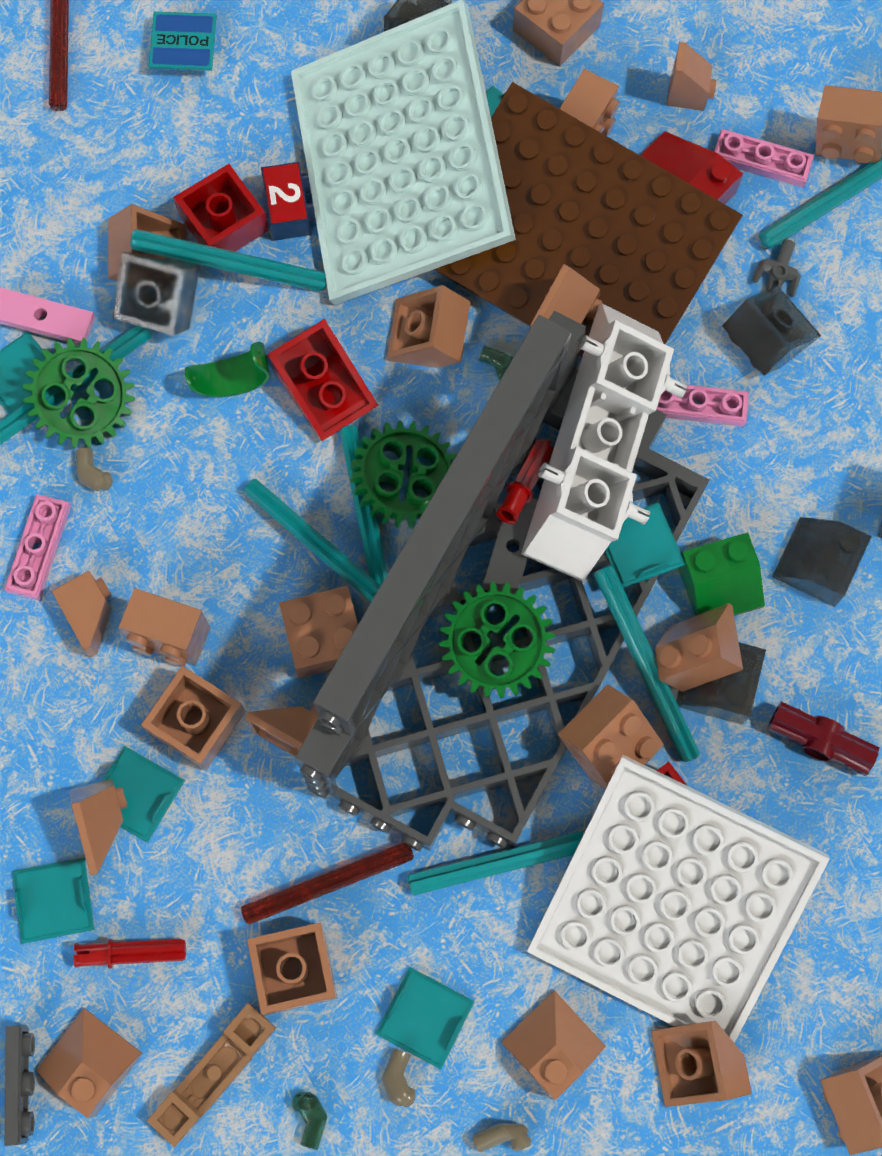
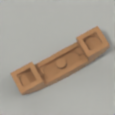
(212, 1075)

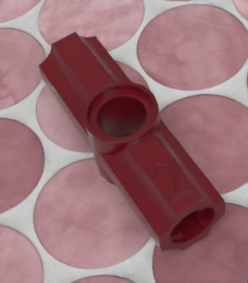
(823, 738)

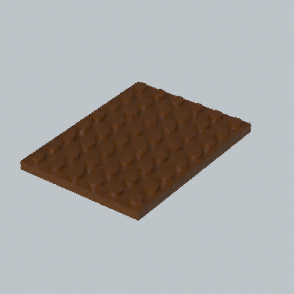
(598, 212)

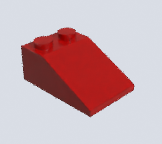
(695, 165)
(321, 380)

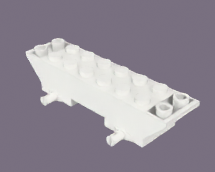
(592, 463)

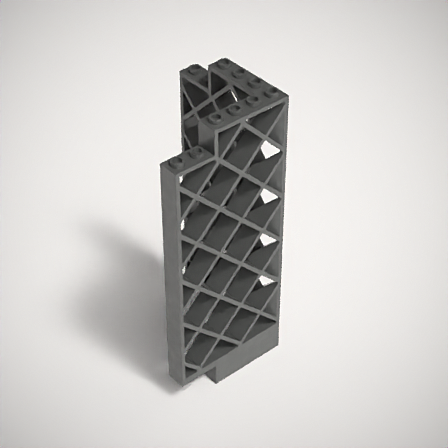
(423, 587)

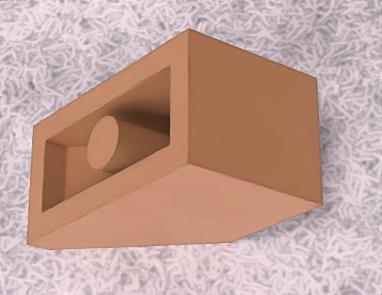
(690, 80)
(86, 609)

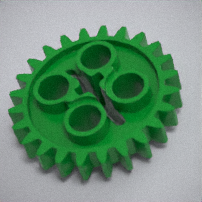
(53, 375)
(374, 467)
(522, 661)

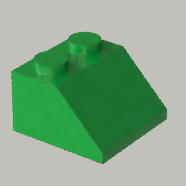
(723, 575)

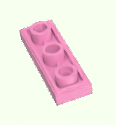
(779, 161)
(61, 320)
(717, 405)
(32, 565)

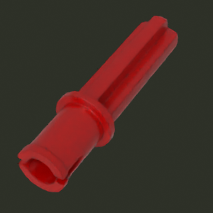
(520, 490)
(129, 952)

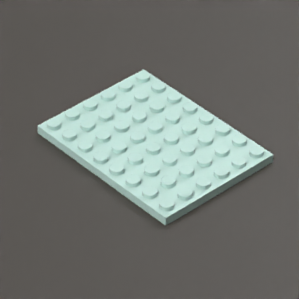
(401, 154)

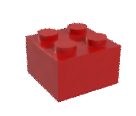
(221, 211)

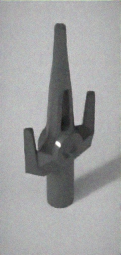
(779, 269)

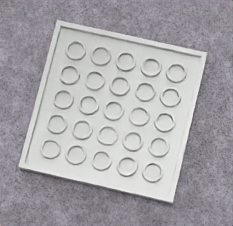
(677, 901)

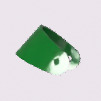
(231, 375)

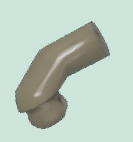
(89, 474)
(395, 1082)
(502, 1133)

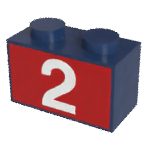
(286, 200)

